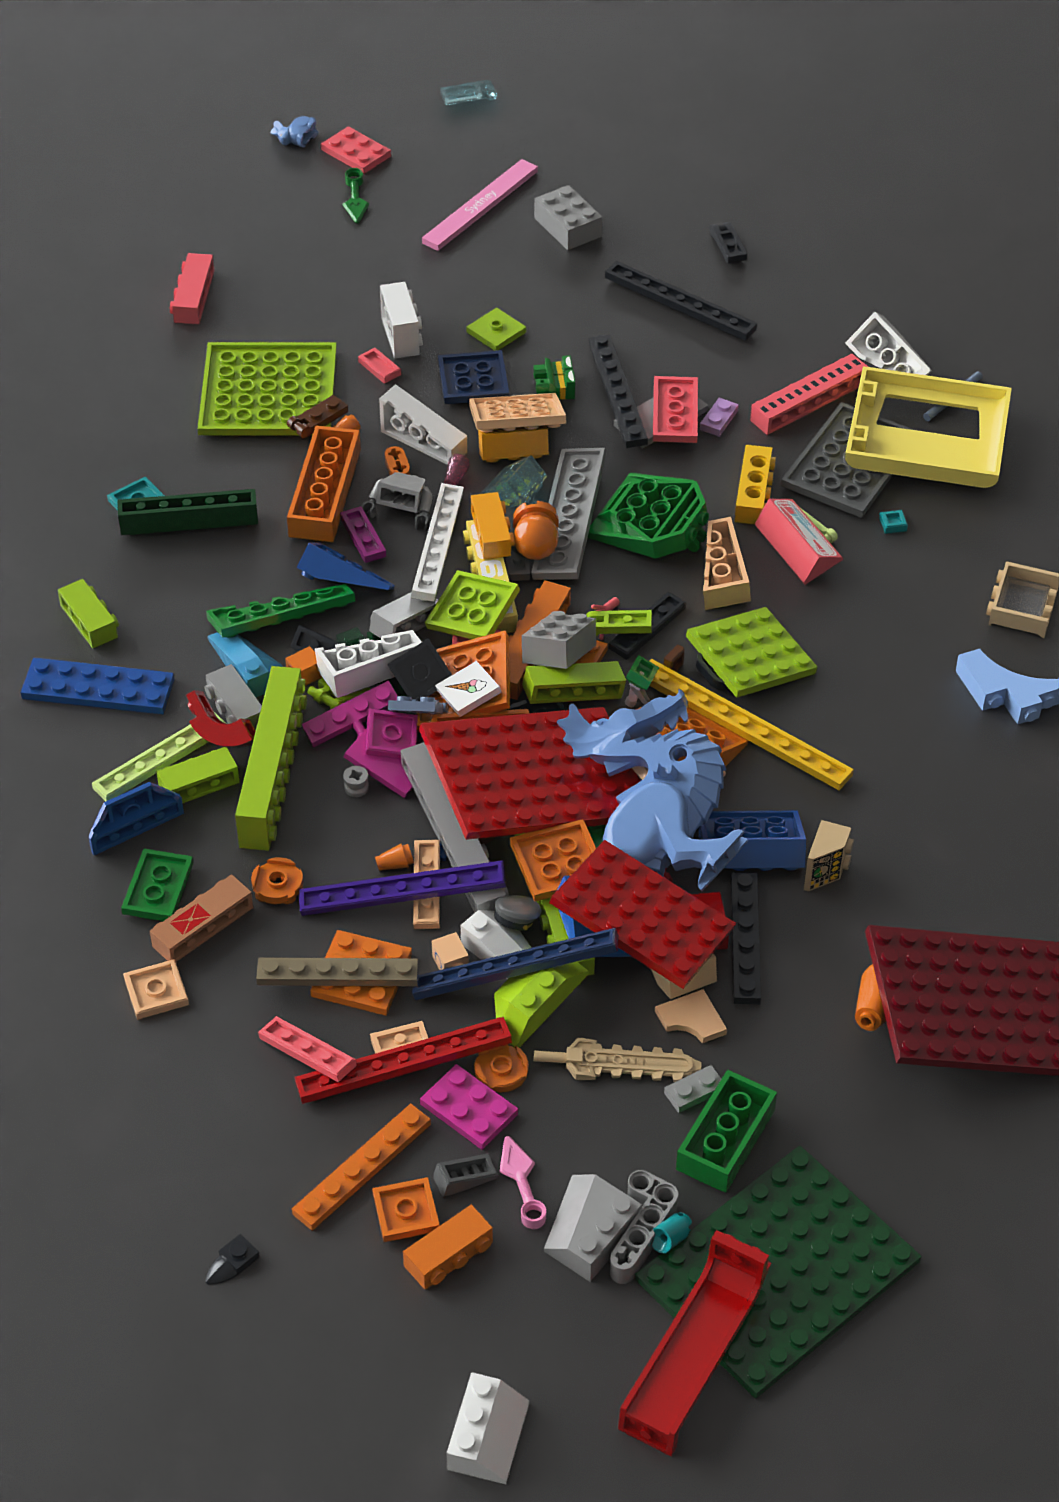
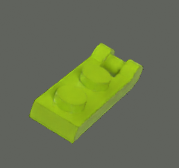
(622, 621)

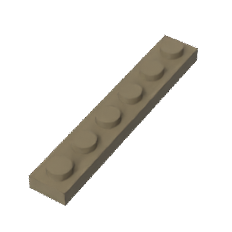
(337, 971)

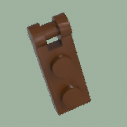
(319, 415)

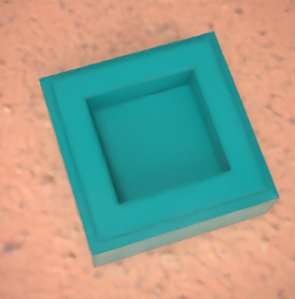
(893, 521)

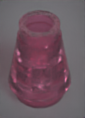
(456, 469)

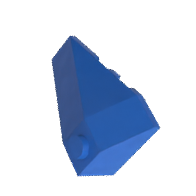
(327, 564)

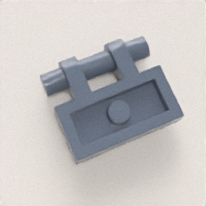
(413, 706)

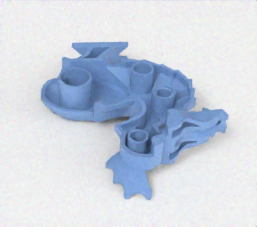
(674, 798)

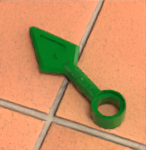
(355, 205)

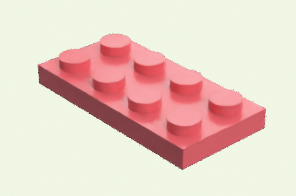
(675, 409)

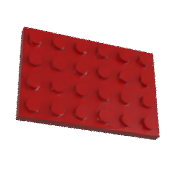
(651, 914)

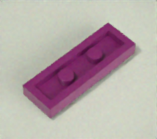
(363, 534)

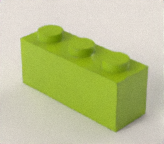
(88, 613)
(200, 775)

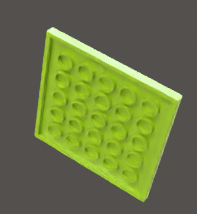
(263, 384)

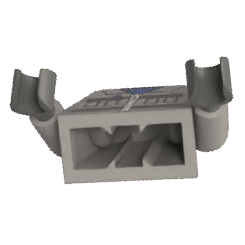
(401, 492)

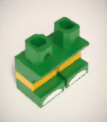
(555, 378)

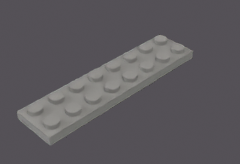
(574, 499)

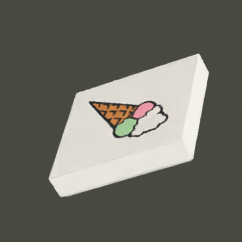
(468, 688)

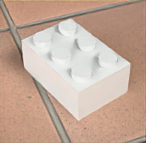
(400, 320)

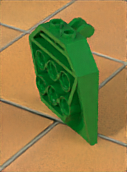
(653, 516)

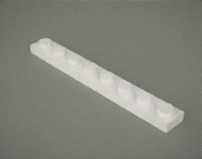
(437, 542)

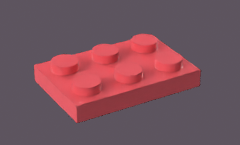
(356, 149)

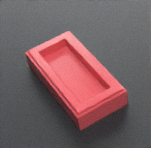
(379, 365)

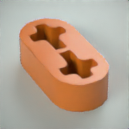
(392, 464)

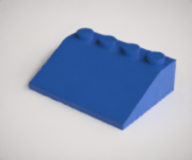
(773, 838)

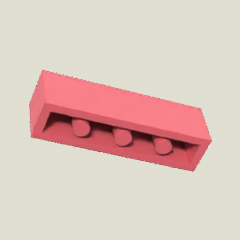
(192, 288)

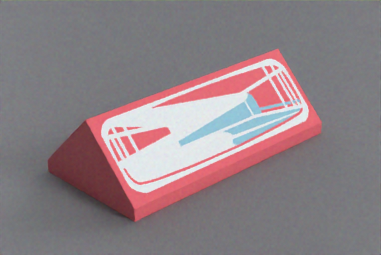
(796, 539)

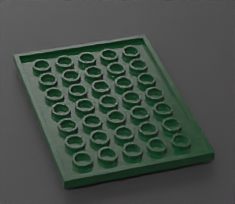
(825, 1266)

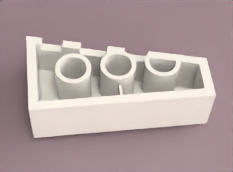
(419, 426)
(362, 664)

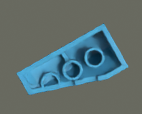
(246, 658)

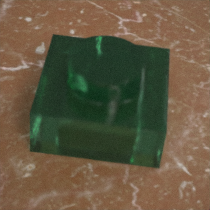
(350, 637)

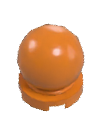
(536, 530)

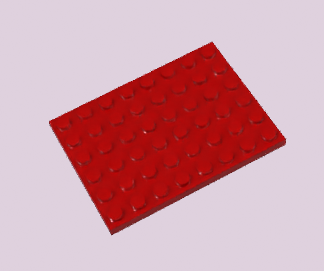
(520, 774)

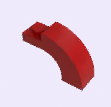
(209, 727)

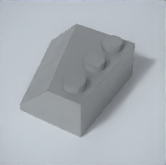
(590, 1224)

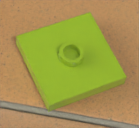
(496, 329)

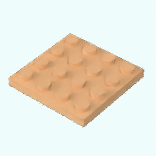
(517, 411)

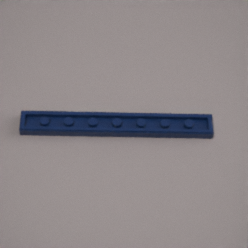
(516, 963)

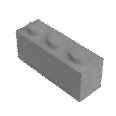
(401, 616)
(232, 695)

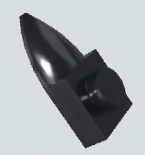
(232, 1260)

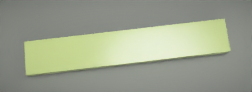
(148, 763)

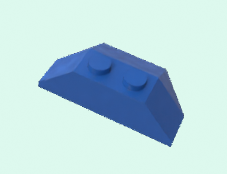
(132, 815)

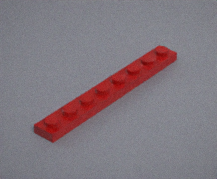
(407, 1059)

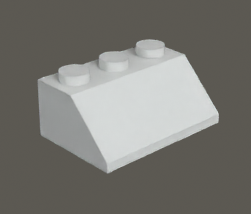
(487, 1429)

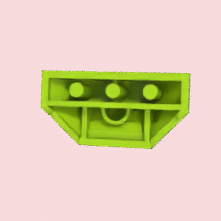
(534, 996)

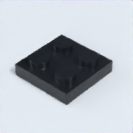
(419, 670)

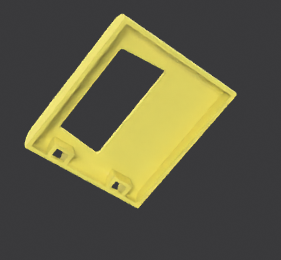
(926, 453)

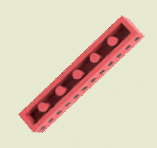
(807, 394)

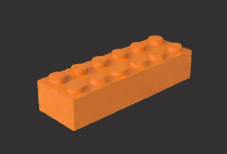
(324, 483)

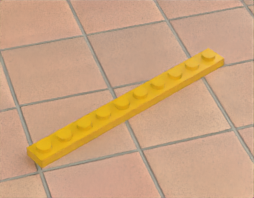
(753, 728)

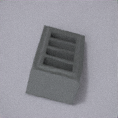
(449, 1182)

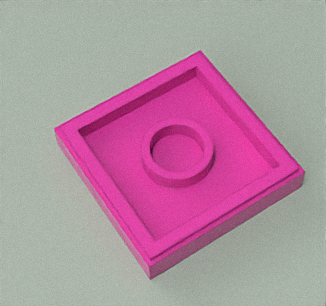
(390, 732)

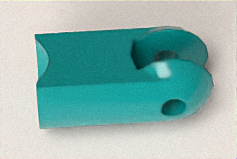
(671, 1232)

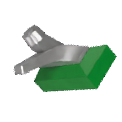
(639, 679)

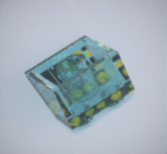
(517, 482)

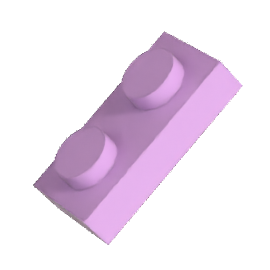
(719, 417)

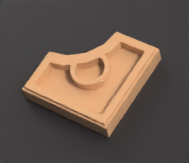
(692, 1014)

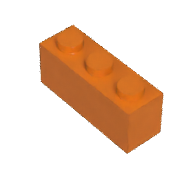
(448, 1247)

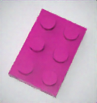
(469, 1106)

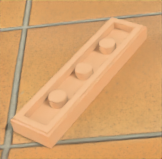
(426, 858)

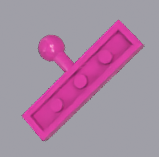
(349, 714)

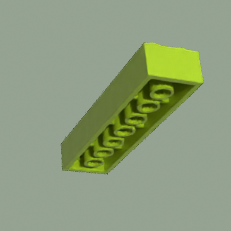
(270, 758)

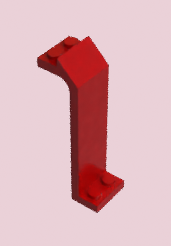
(694, 1343)

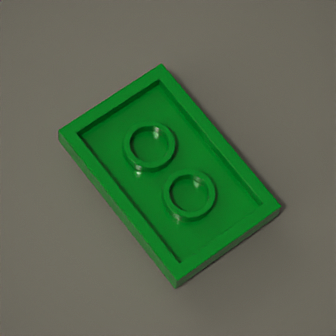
(157, 885)

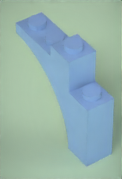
(997, 686)

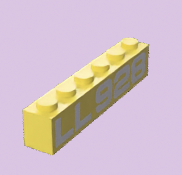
(491, 568)

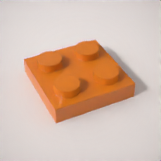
(405, 1209)

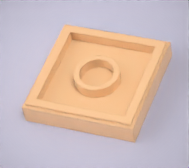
(156, 989)

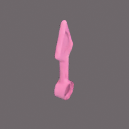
(518, 1165)

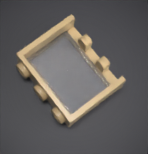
(1023, 598)

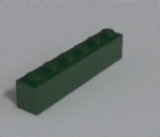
(187, 512)

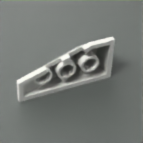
(885, 347)
(489, 938)

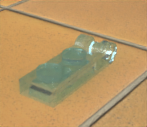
(468, 92)

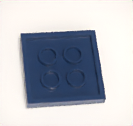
(472, 376)

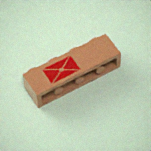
(201, 919)

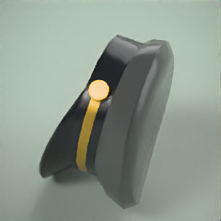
(517, 912)

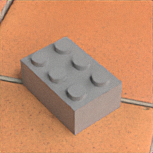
(568, 217)
(559, 640)

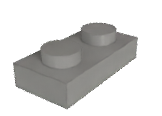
(692, 1089)

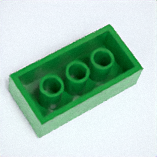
(726, 1131)

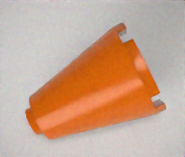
(869, 1006)

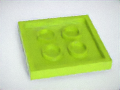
(472, 605)

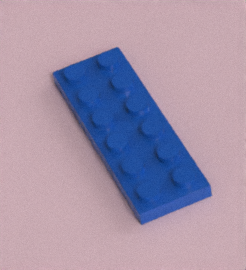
(97, 685)

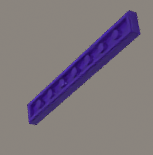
(402, 888)

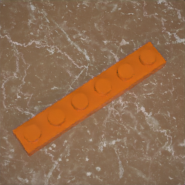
(361, 1167)

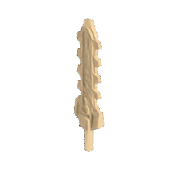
(587, 1060)

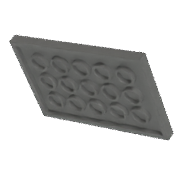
(825, 474)

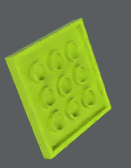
(751, 651)

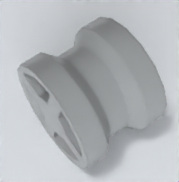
(356, 781)

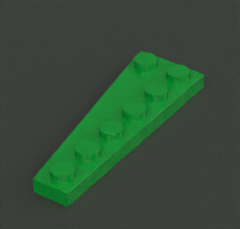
(231, 621)

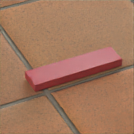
(307, 1049)

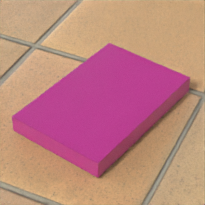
(384, 769)

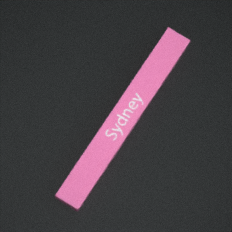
(479, 205)

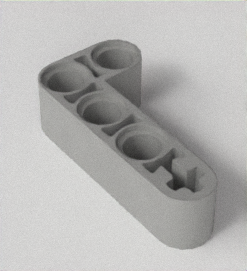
(639, 1230)

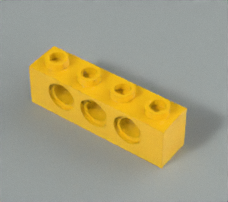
(754, 483)

